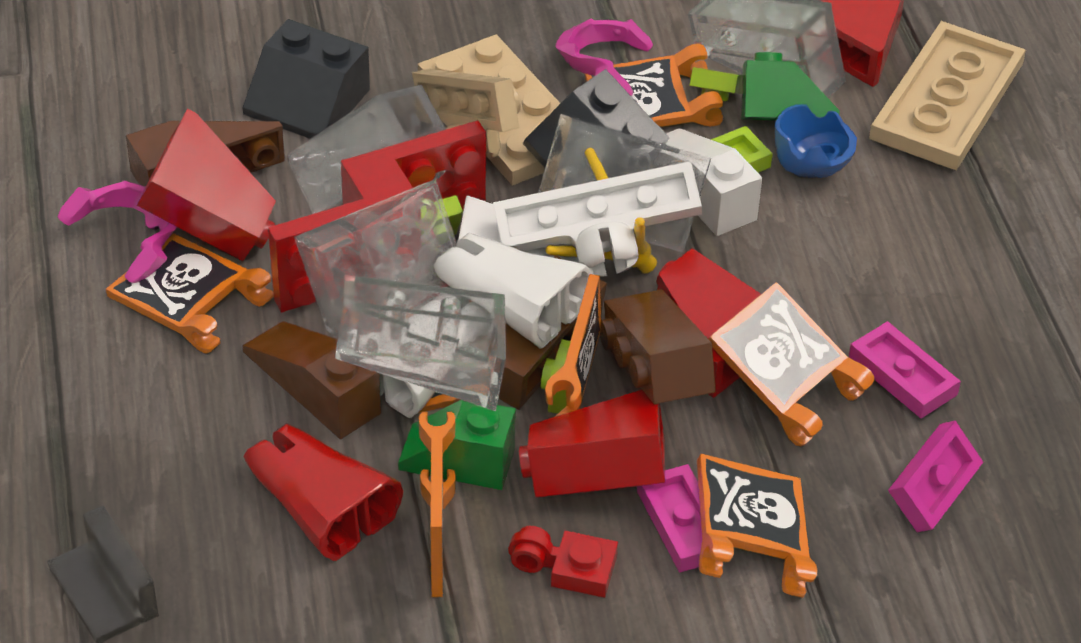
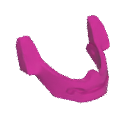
(597, 31)
(122, 195)

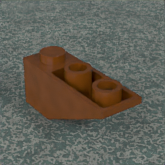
(252, 142)

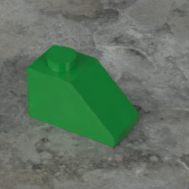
(776, 84)
(480, 447)

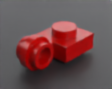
(578, 565)

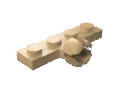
(472, 97)

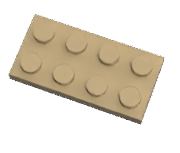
(496, 59)
(947, 95)

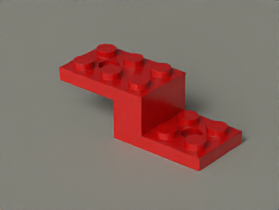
(376, 178)

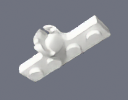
(600, 214)

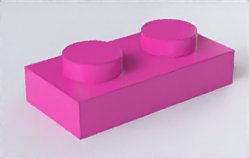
(905, 369)
(935, 476)
(676, 515)

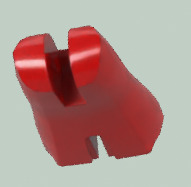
(324, 489)

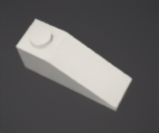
(731, 184)

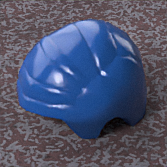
(812, 143)

